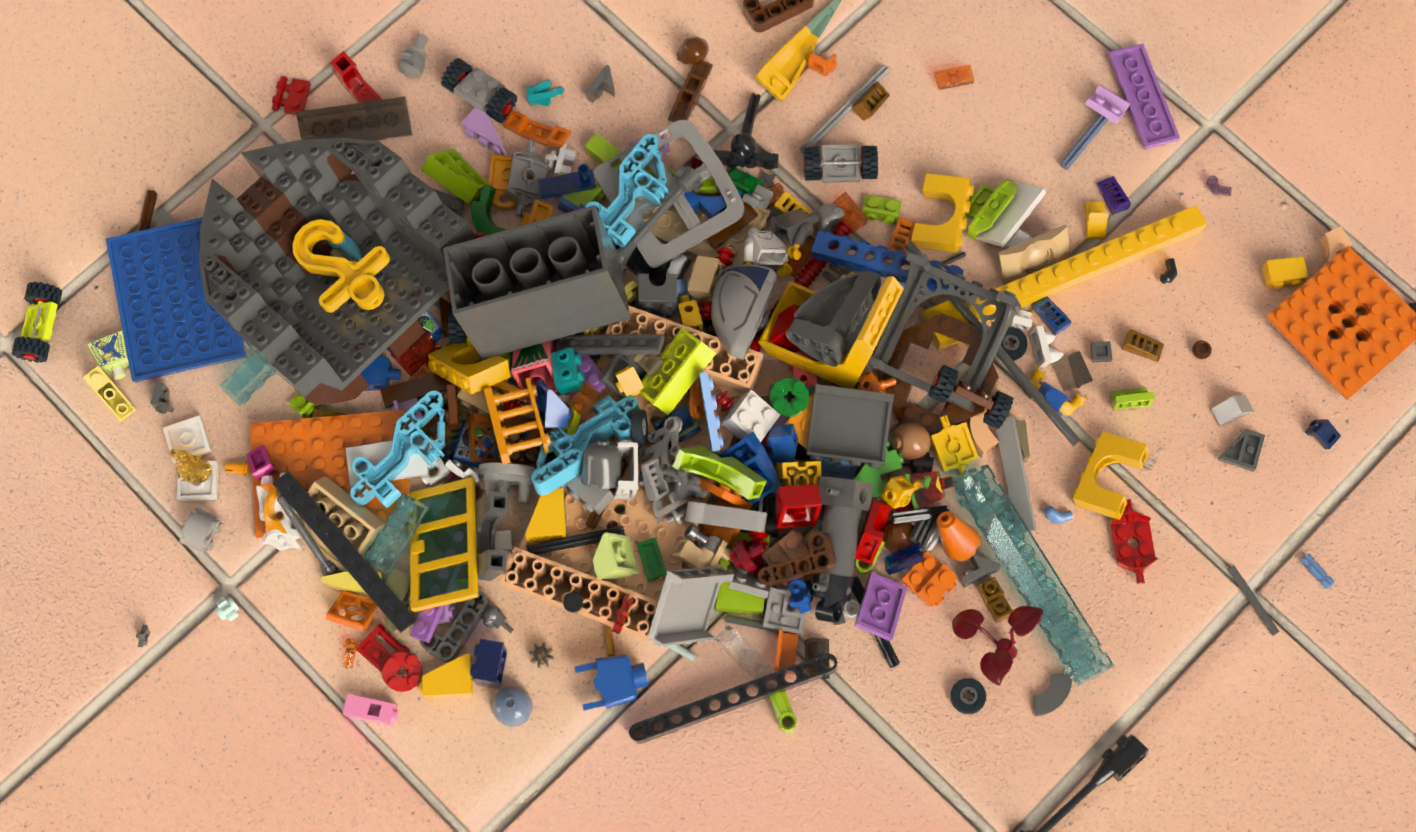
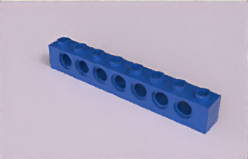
(826, 239)

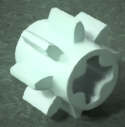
(226, 608)

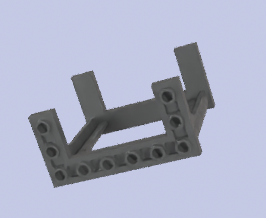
(919, 274)

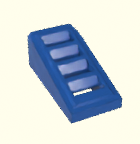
(1055, 329)

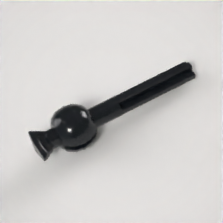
(744, 144)

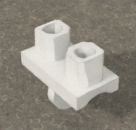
(564, 155)

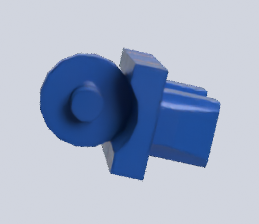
(801, 595)

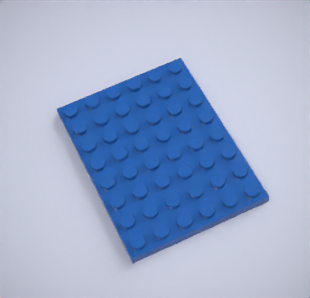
(164, 303)

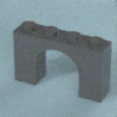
(488, 514)

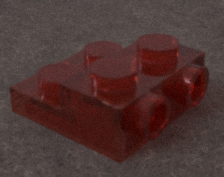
(417, 354)

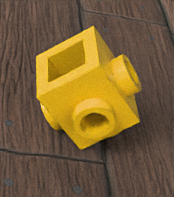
(898, 492)

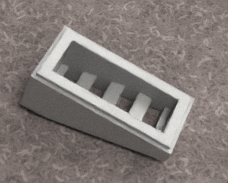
(653, 490)

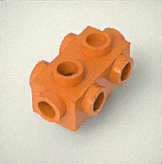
(872, 383)

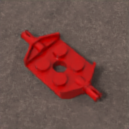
(1133, 526)

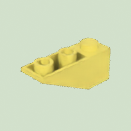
(109, 393)

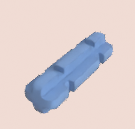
(1317, 571)

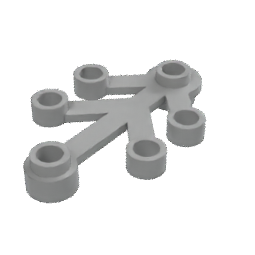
(660, 448)

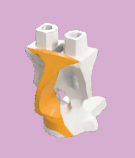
(278, 532)

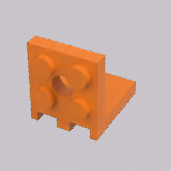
(727, 500)

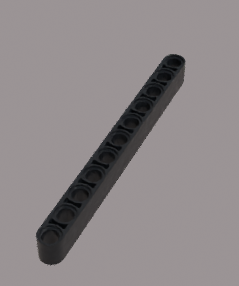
(725, 705)

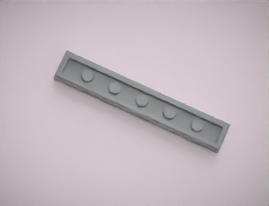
(1015, 471)

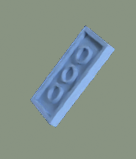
(710, 405)

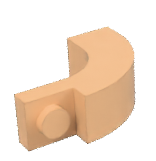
(981, 435)

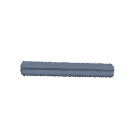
(1083, 142)

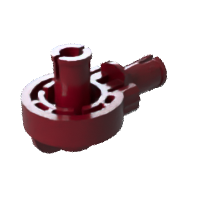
(745, 556)

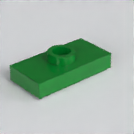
(651, 559)

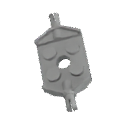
(521, 189)

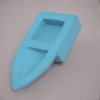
(348, 247)

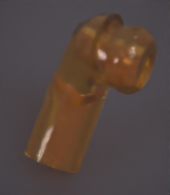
(350, 645)

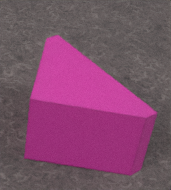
(261, 462)

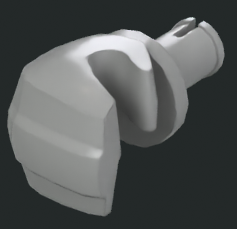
(413, 58)

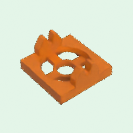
(352, 600)

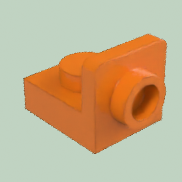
(821, 65)

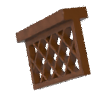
(484, 421)

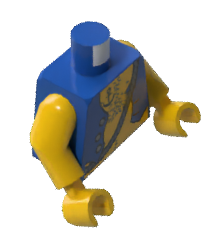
(1057, 399)

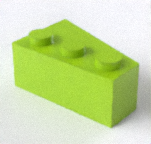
(455, 174)

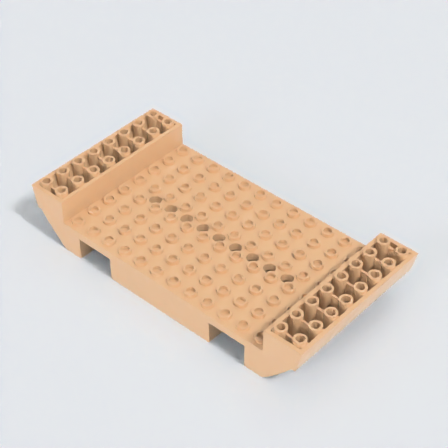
(570, 570)

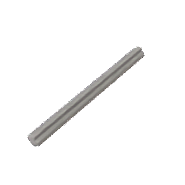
(845, 108)

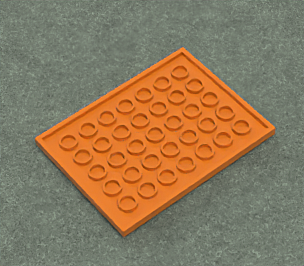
(317, 449)

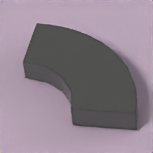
(1054, 695)

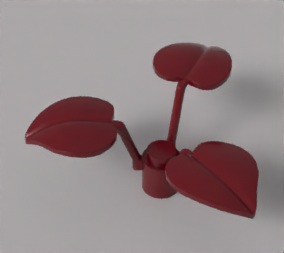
(997, 664)

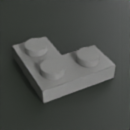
(745, 583)
(776, 615)

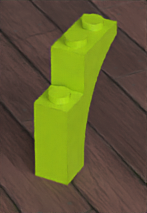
(724, 470)

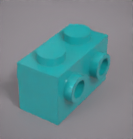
(567, 370)

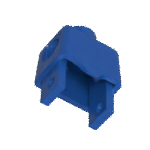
(615, 680)

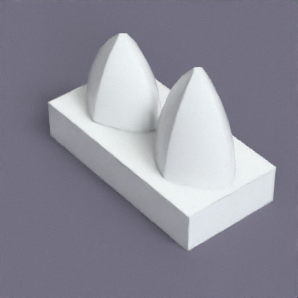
(1040, 340)

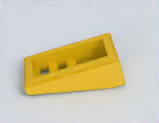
(792, 201)

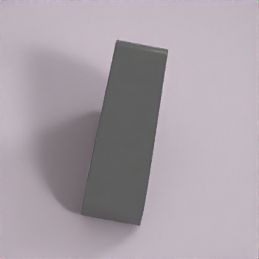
(458, 625)

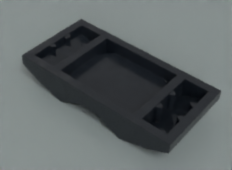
(677, 266)

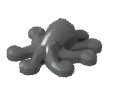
(684, 484)

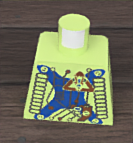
(111, 354)

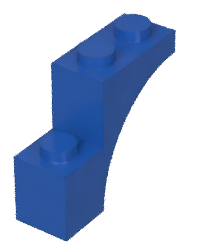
(708, 205)

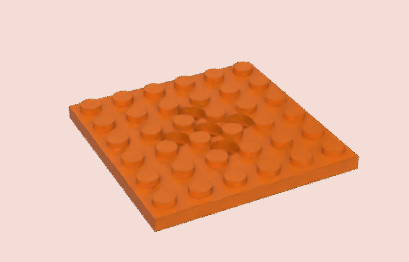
(1346, 286)

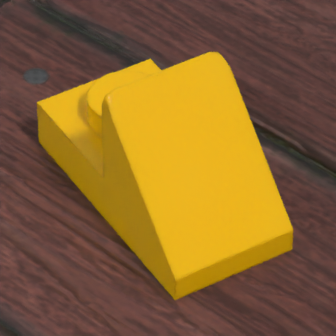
(1095, 220)

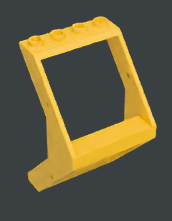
(853, 364)

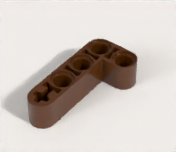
(765, 13)
(796, 565)

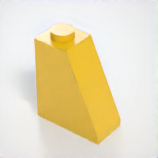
(548, 518)
(449, 680)

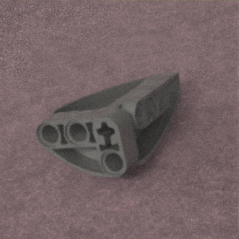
(834, 317)

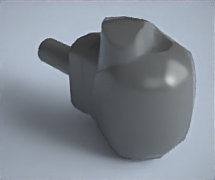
(494, 617)

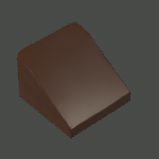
(431, 429)

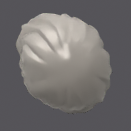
(828, 216)

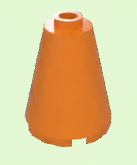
(957, 536)

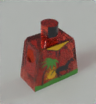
(928, 487)

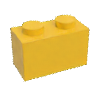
(1285, 272)

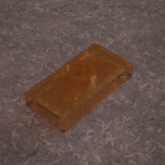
(954, 77)

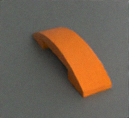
(535, 131)

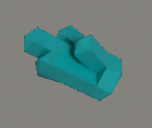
(542, 92)

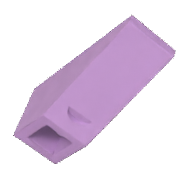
(480, 127)

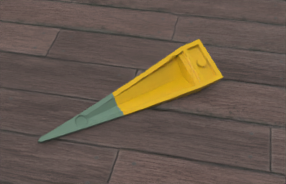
(784, 67)

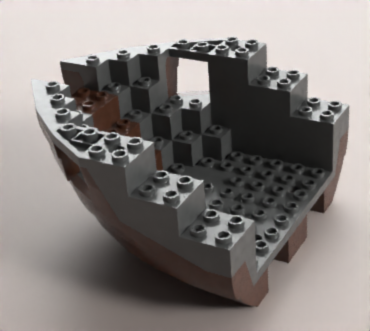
(275, 301)

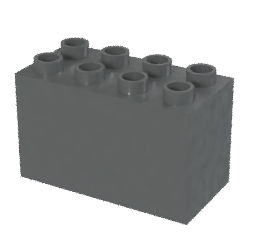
(536, 282)

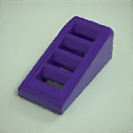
(1114, 208)

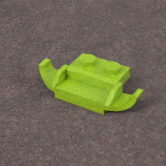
(988, 205)

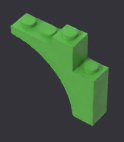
(872, 475)

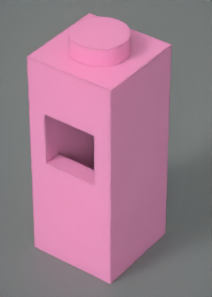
(370, 710)

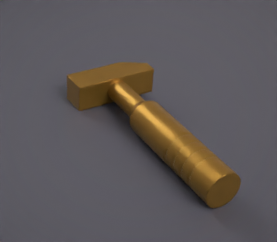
(609, 641)

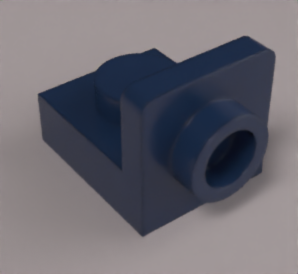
(1323, 432)

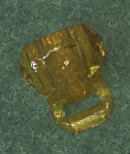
(190, 466)

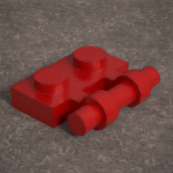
(296, 97)

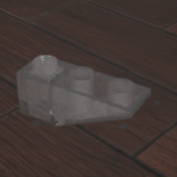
(743, 652)

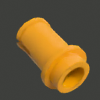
(237, 467)

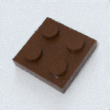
(453, 414)

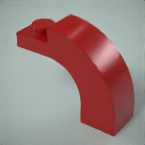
(350, 78)

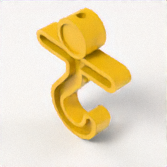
(355, 278)

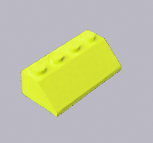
(681, 367)

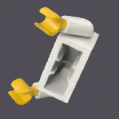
(766, 249)

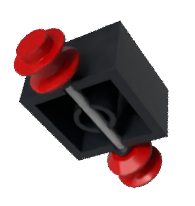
(767, 505)

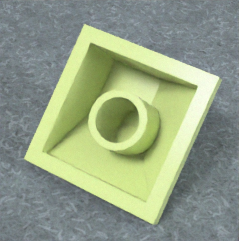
(614, 557)

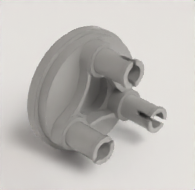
(505, 476)

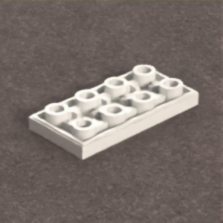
(1014, 215)
(377, 452)

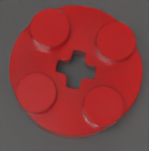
(392, 665)

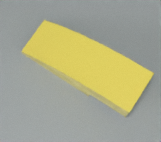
(345, 582)

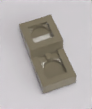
(648, 362)

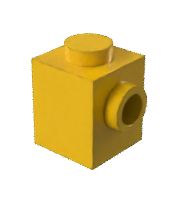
(629, 381)

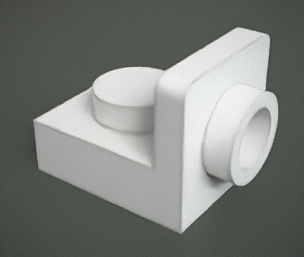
(1022, 320)

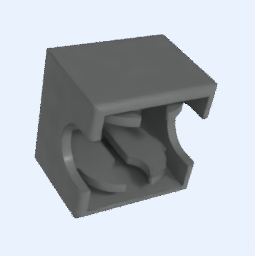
(657, 299)

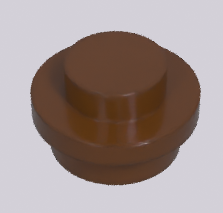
(1201, 349)

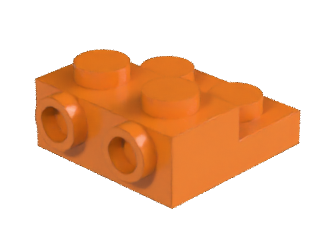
(929, 580)

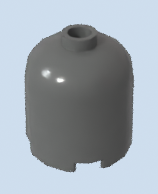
(601, 464)

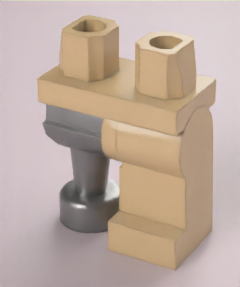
(707, 555)

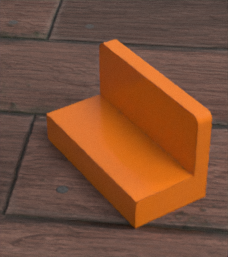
(786, 650)

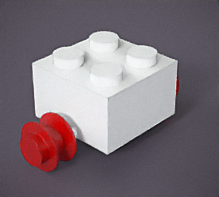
(747, 415)

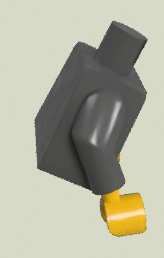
(794, 228)

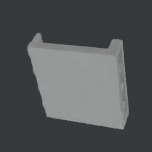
(687, 605)

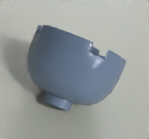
(512, 706)

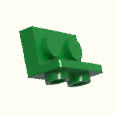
(744, 182)

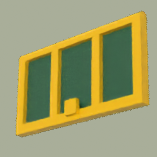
(445, 546)

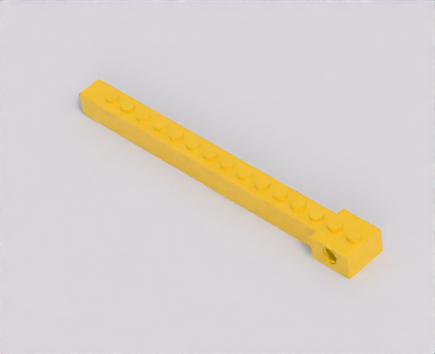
(1084, 266)

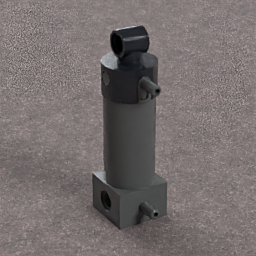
(841, 521)

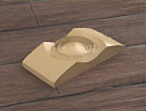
(1034, 254)

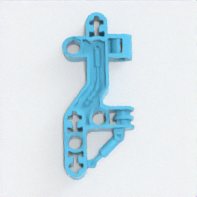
(630, 189)
(610, 420)
(403, 446)

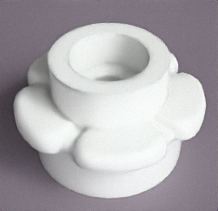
(846, 608)

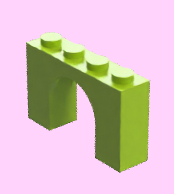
(600, 151)
(736, 601)

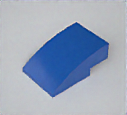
(753, 455)

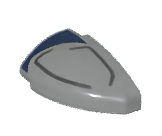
(740, 305)

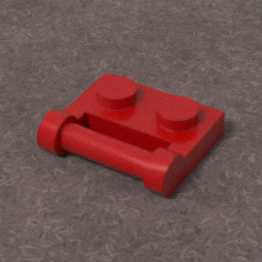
(374, 651)

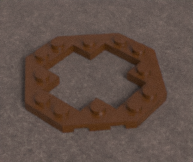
(922, 336)

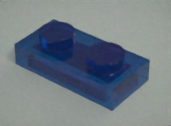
(904, 558)

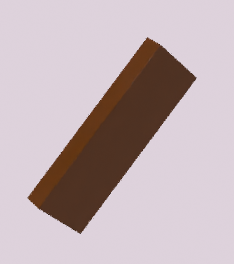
(722, 236)

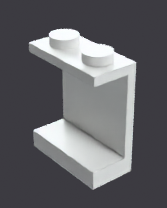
(628, 489)

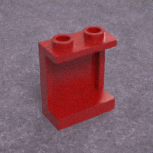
(871, 533)

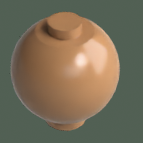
(911, 440)

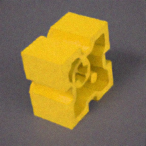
(797, 476)

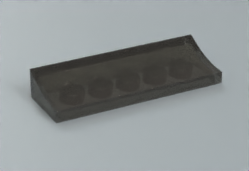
(361, 121)

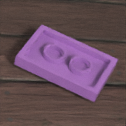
(880, 606)

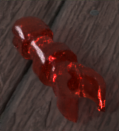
(622, 615)

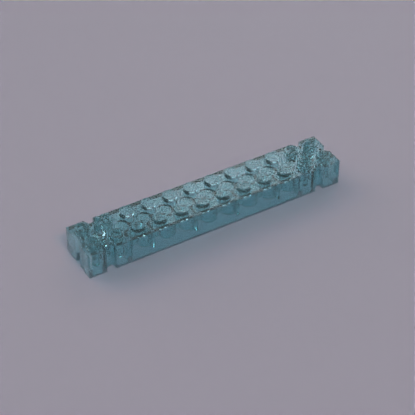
(1032, 574)

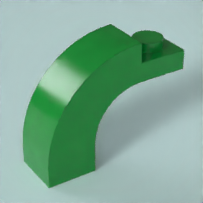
(481, 212)

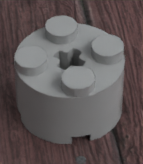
(200, 530)

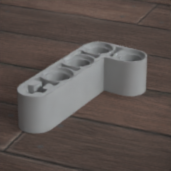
(726, 516)

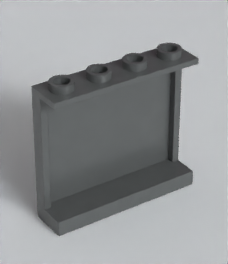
(849, 425)

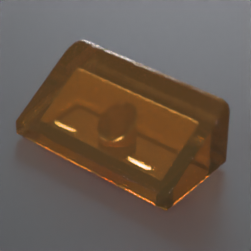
(853, 214)

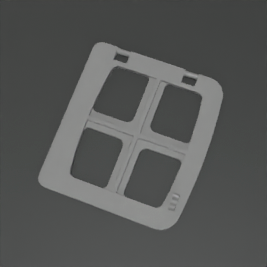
(649, 246)

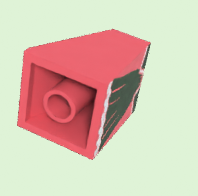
(534, 363)

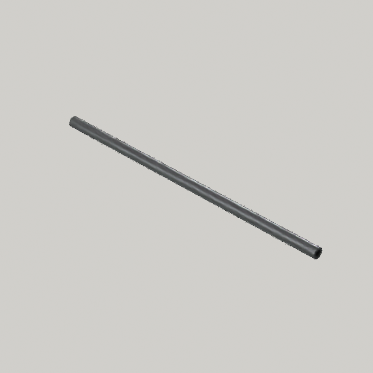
(1011, 366)

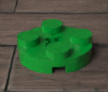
(797, 405)

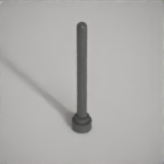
(327, 567)

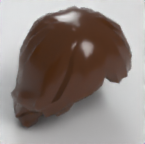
(692, 50)
(897, 536)

